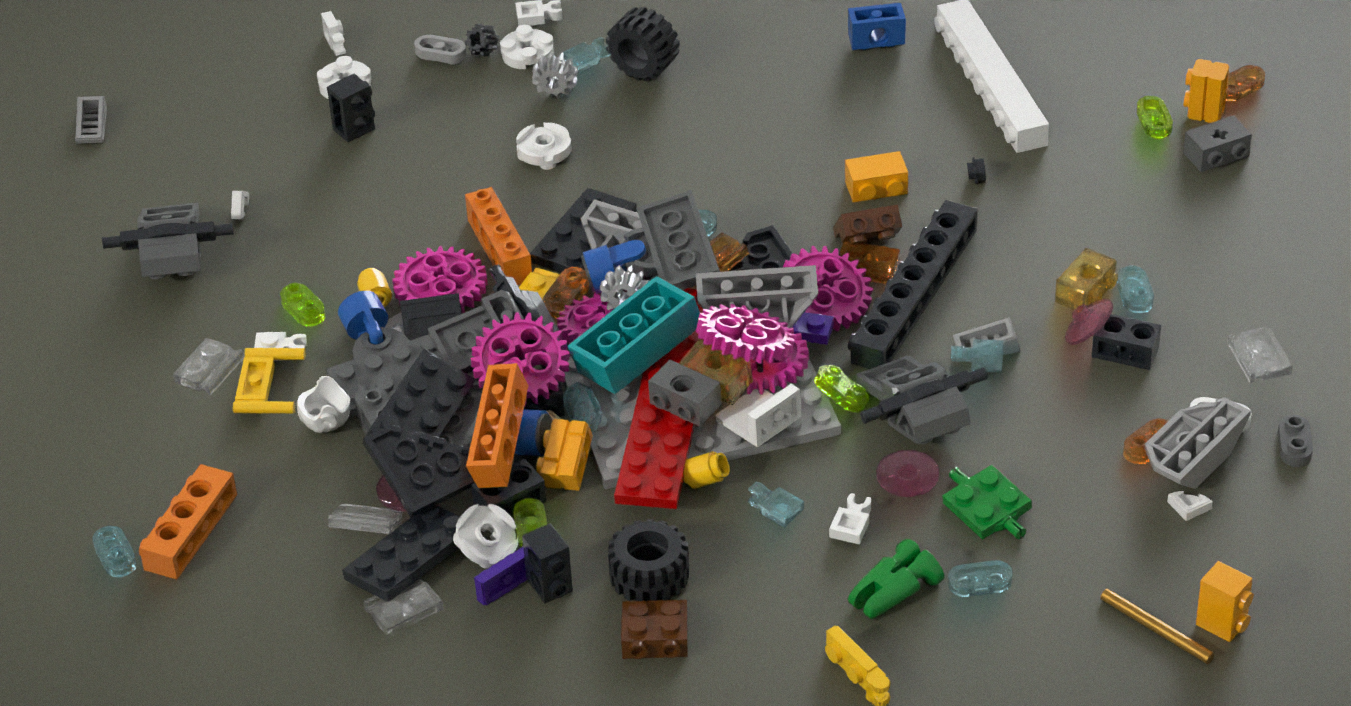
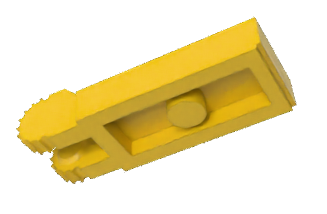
(858, 666)

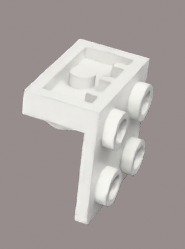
(762, 416)

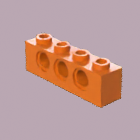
(498, 234)
(497, 425)
(188, 521)

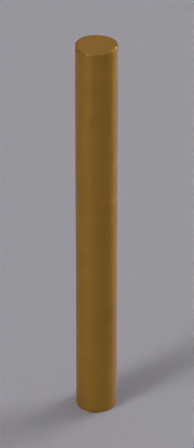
(1157, 626)

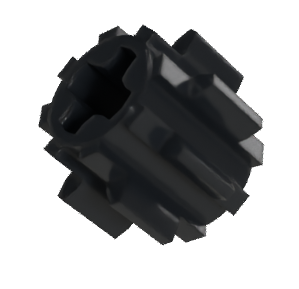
(482, 40)

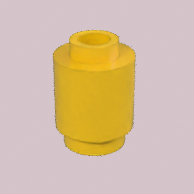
(375, 281)
(706, 469)

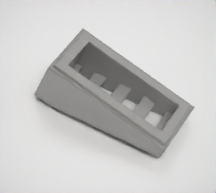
(90, 104)
(997, 330)

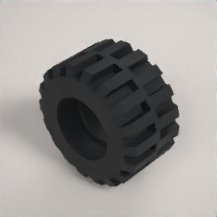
(642, 43)
(648, 561)

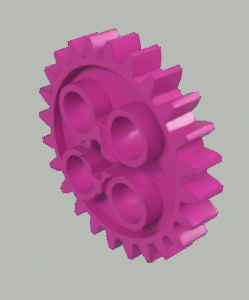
(441, 274)
(841, 286)
(581, 316)
(745, 333)
(511, 336)
(780, 372)

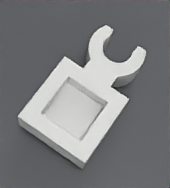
(535, 12)
(333, 32)
(279, 340)
(851, 522)

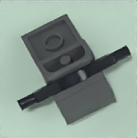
(169, 239)
(457, 335)
(918, 397)

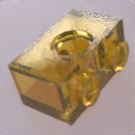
(1086, 279)
(733, 374)

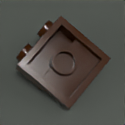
(870, 223)
(654, 629)

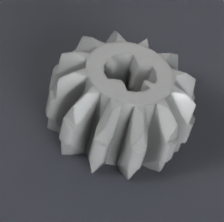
(554, 75)
(616, 281)

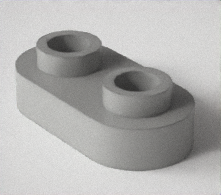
(440, 49)

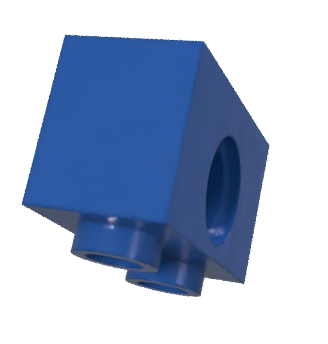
(876, 26)

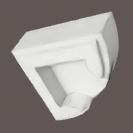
(239, 199)
(1189, 505)

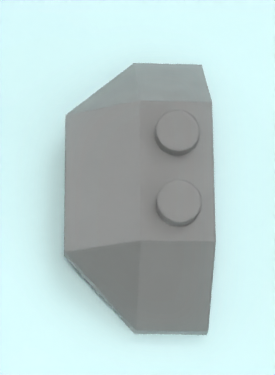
(608, 224)
(779, 291)
(1197, 441)

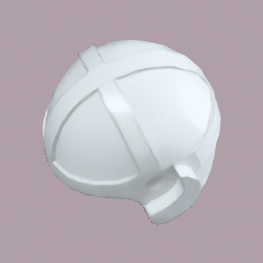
(324, 406)

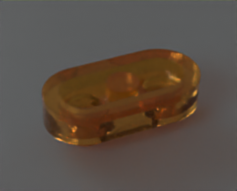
(1244, 82)
(566, 290)
(1135, 443)

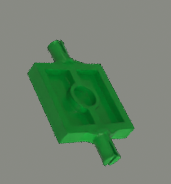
(987, 502)

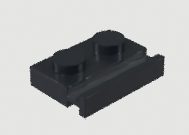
(427, 312)

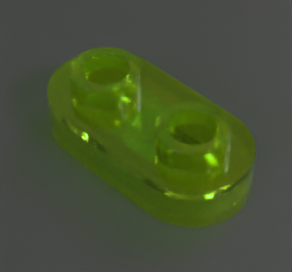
(1154, 117)
(303, 304)
(841, 388)
(528, 516)

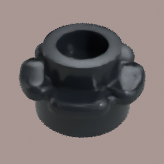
(976, 170)

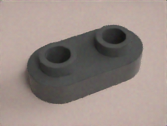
(1295, 440)

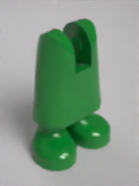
(895, 579)

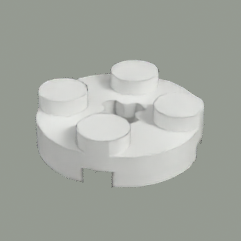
(525, 46)
(340, 69)
(543, 145)
(474, 545)

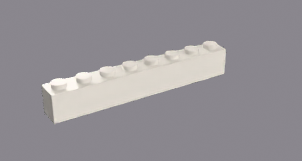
(992, 76)

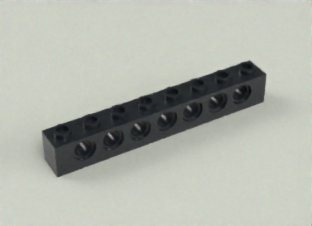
(913, 285)

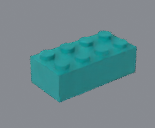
(635, 335)

